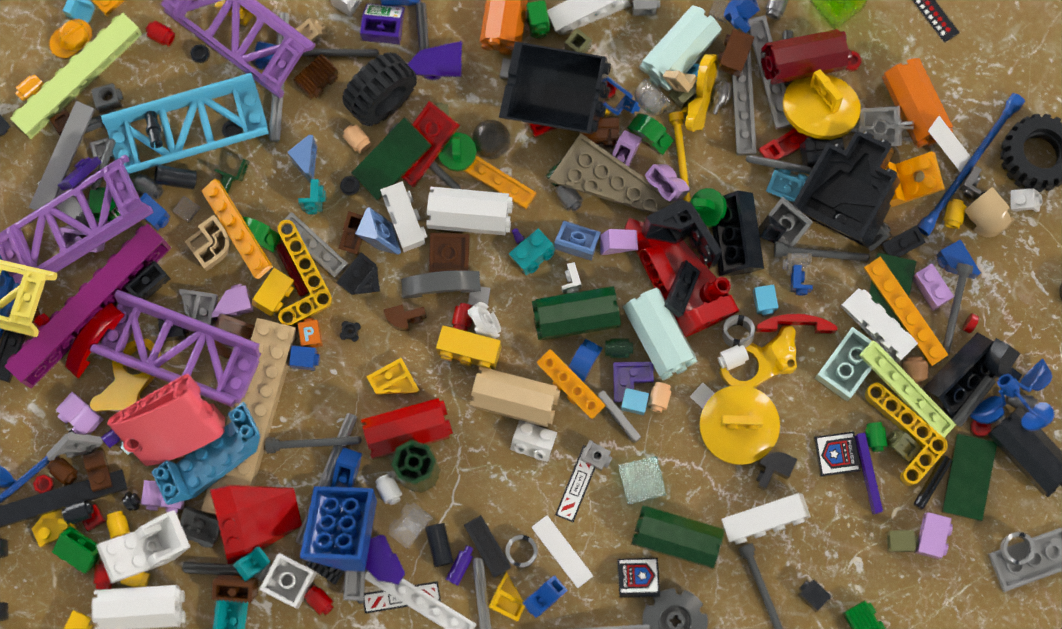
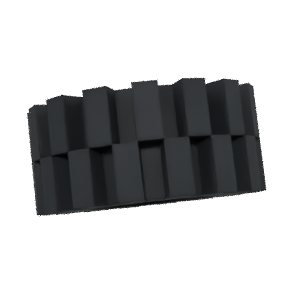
(329, 573)

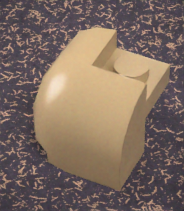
(989, 214)
(210, 243)

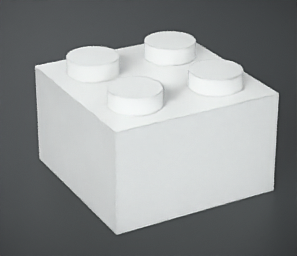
(288, 581)

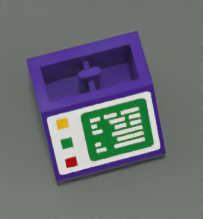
(382, 23)

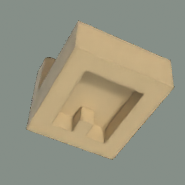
(312, 29)
(680, 81)

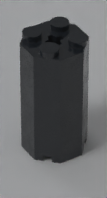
(1030, 451)

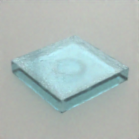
(642, 480)

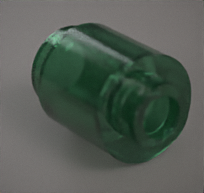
(618, 347)

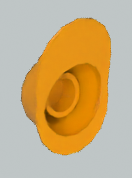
(70, 38)

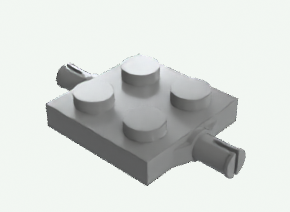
(883, 124)

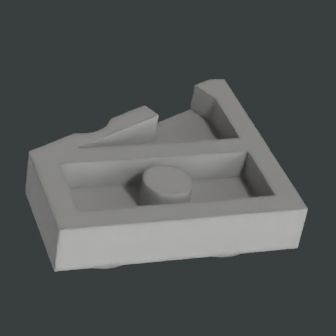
(199, 305)
(74, 445)

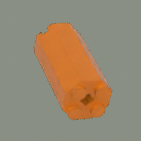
(503, 25)
(917, 99)

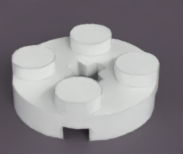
(486, 323)

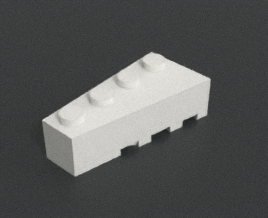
(579, 13)
(879, 325)
(765, 518)

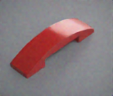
(783, 146)
(821, 325)
(91, 334)

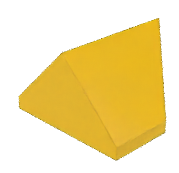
(507, 599)

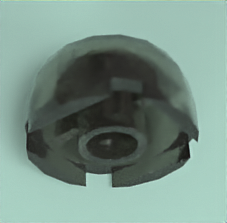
(491, 139)

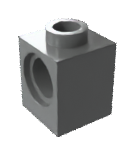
(101, 92)

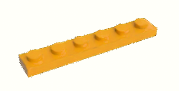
(236, 228)
(905, 311)

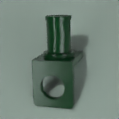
(227, 179)

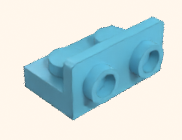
(786, 184)

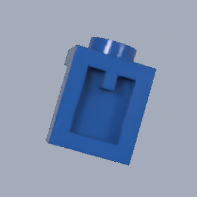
(261, 63)
(797, 278)

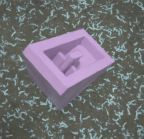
(618, 241)

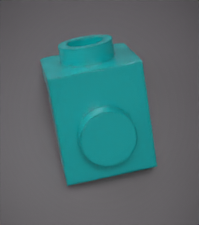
(252, 564)

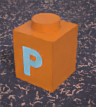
(310, 333)

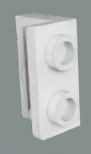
(533, 441)

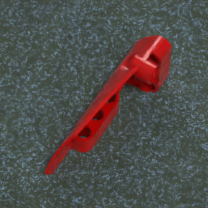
(710, 297)

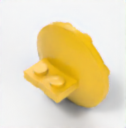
(821, 106)
(739, 425)

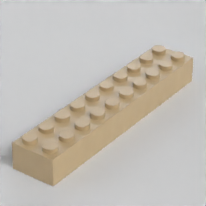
(261, 398)

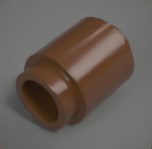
(62, 471)

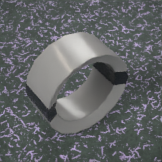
(742, 321)
(517, 538)
(1031, 548)

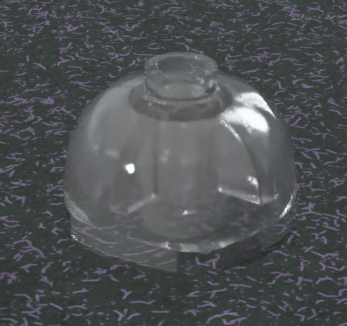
(651, 99)

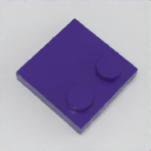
(83, 168)

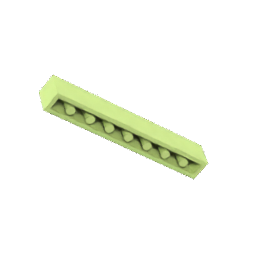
(76, 75)

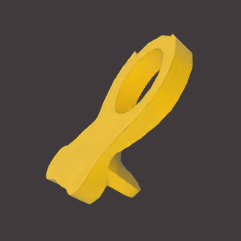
(705, 85)
(773, 359)
(126, 387)

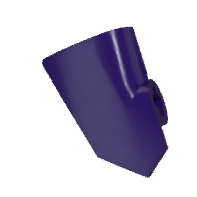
(438, 61)
(382, 562)

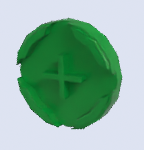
(458, 152)
(709, 205)

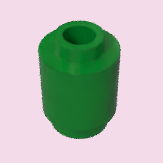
(876, 436)

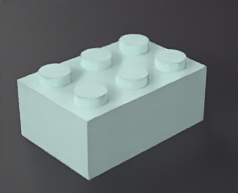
(845, 367)

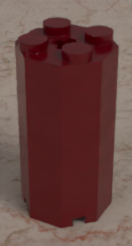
(804, 55)

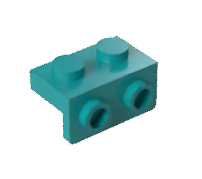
(317, 197)
(532, 252)
(230, 615)

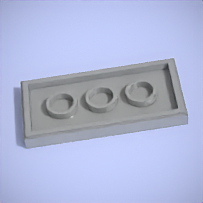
(1044, 563)

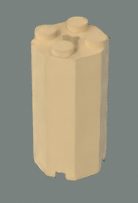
(514, 397)

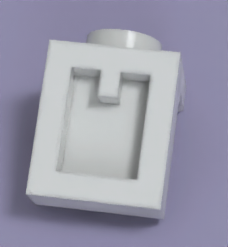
(571, 276)

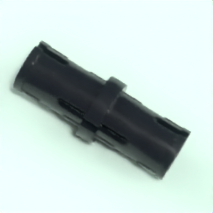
(153, 129)

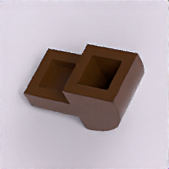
(350, 241)
(399, 318)
(97, 470)

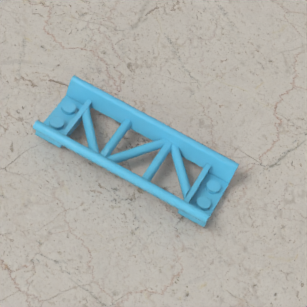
(250, 118)

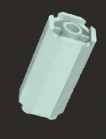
(681, 46)
(660, 334)

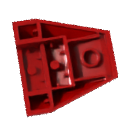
(253, 517)

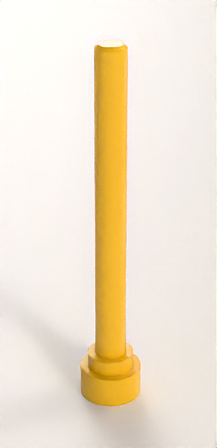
(676, 120)

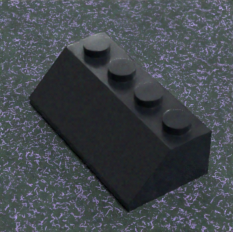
(738, 236)
(960, 376)

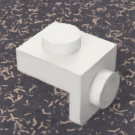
(1026, 200)

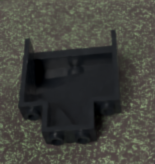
(851, 188)

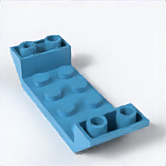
(211, 462)

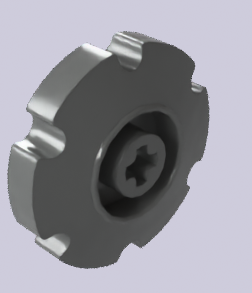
(671, 604)

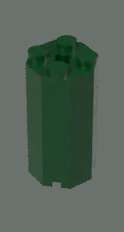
(576, 313)
(412, 455)
(678, 537)

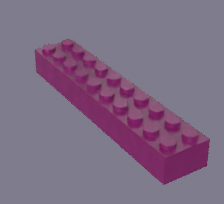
(58, 335)

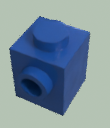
(304, 358)

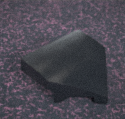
(360, 276)

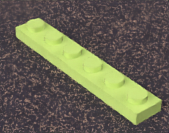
(906, 388)

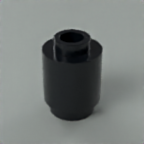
(77, 512)

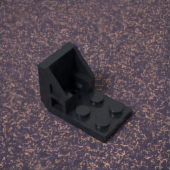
(678, 223)

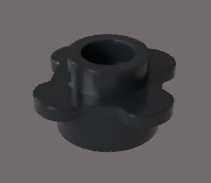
(346, 326)

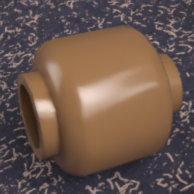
(916, 368)

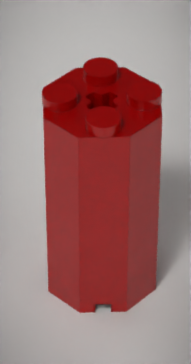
(417, 422)

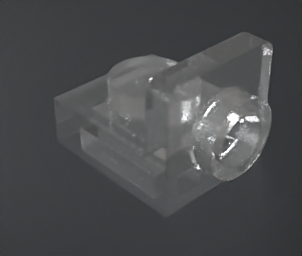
(796, 259)

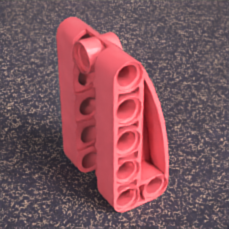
(168, 423)

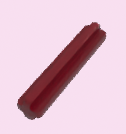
(291, 269)

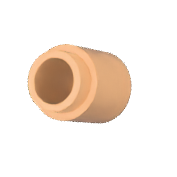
(356, 138)
(659, 397)

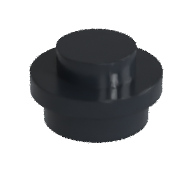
(200, 53)
(349, 185)
(131, 501)

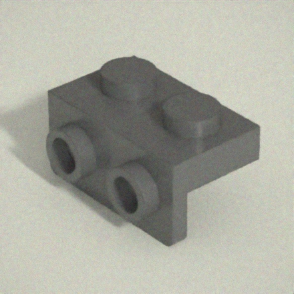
(200, 527)

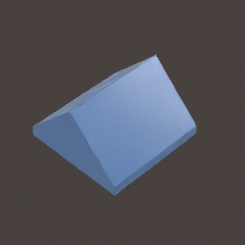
(304, 156)
(378, 232)
(577, 240)

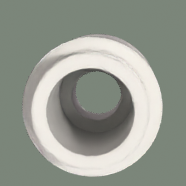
(733, 357)
(388, 489)

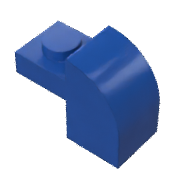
(739, 12)
(585, 358)
(545, 597)

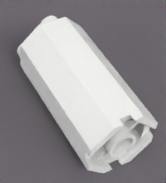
(469, 211)
(139, 608)

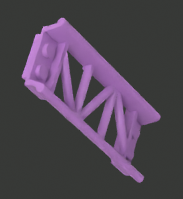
(285, 54)
(118, 185)
(231, 383)

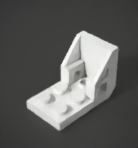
(145, 548)

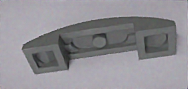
(440, 282)

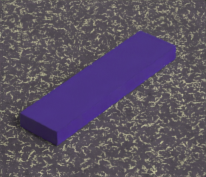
(868, 473)

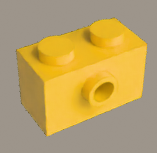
(272, 292)

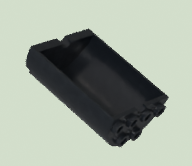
(556, 88)

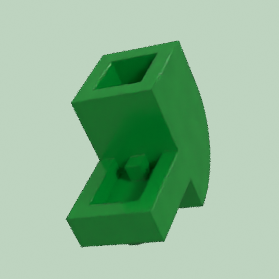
(651, 132)
(264, 235)

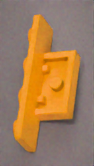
(571, 384)

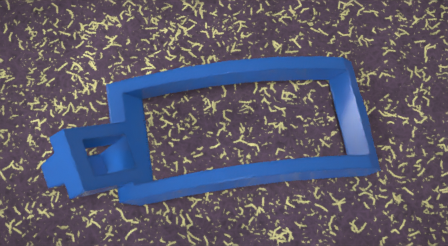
(626, 101)

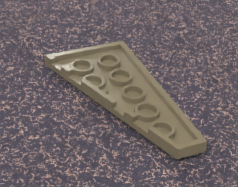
(600, 174)

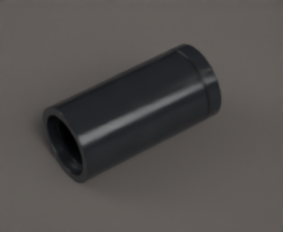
(175, 177)
(439, 545)

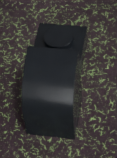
(1001, 359)
(776, 463)

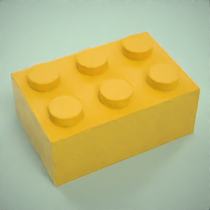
(468, 348)

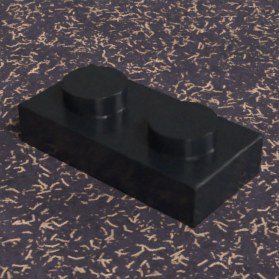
(903, 242)

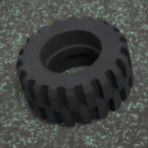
(379, 89)
(1018, 164)

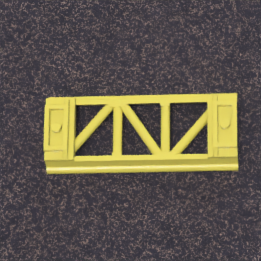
(26, 297)

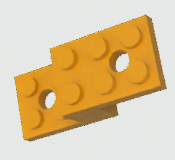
(909, 187)

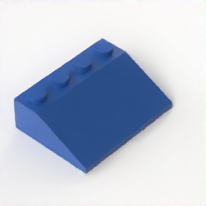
(339, 527)

